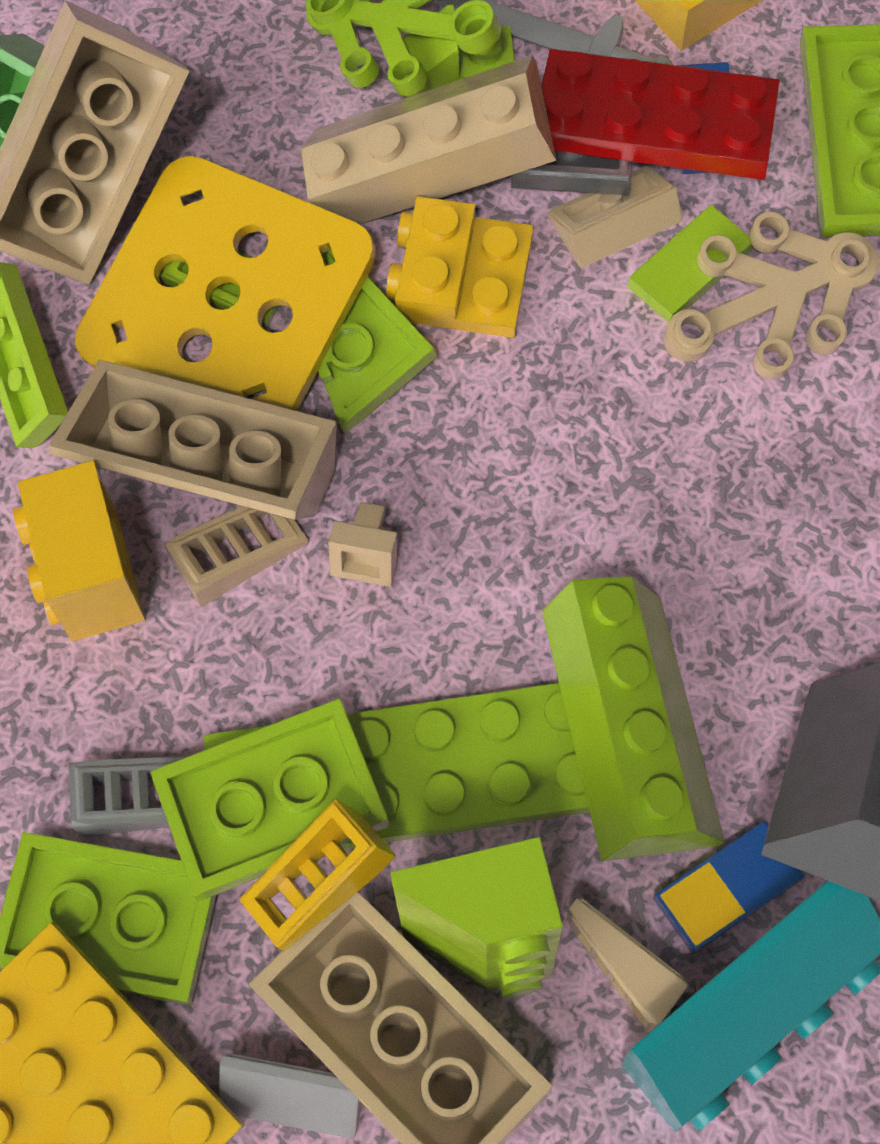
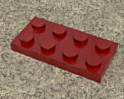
(660, 113)

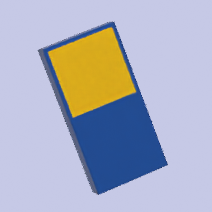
(725, 890)

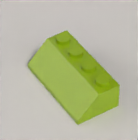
(630, 720)
(484, 915)

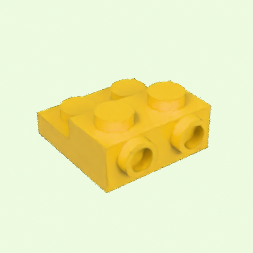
(460, 268)

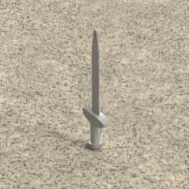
(561, 37)

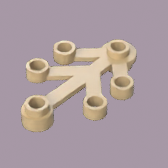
(778, 290)

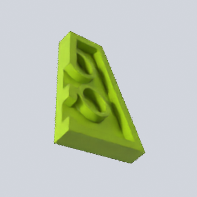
(371, 355)

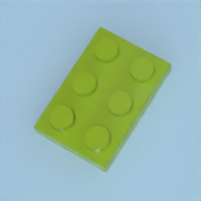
(258, 793)
(117, 905)

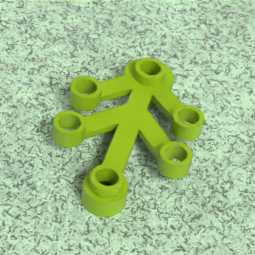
(471, 26)

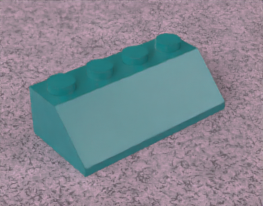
(755, 1004)

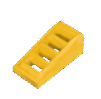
(330, 891)

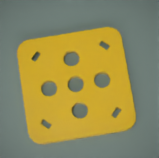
(207, 239)

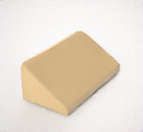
(607, 223)

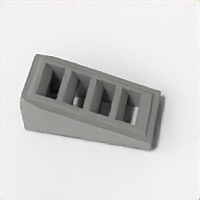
(110, 773)

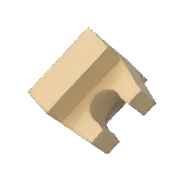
(364, 548)

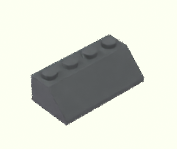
(831, 785)

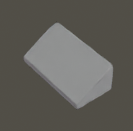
(288, 1095)

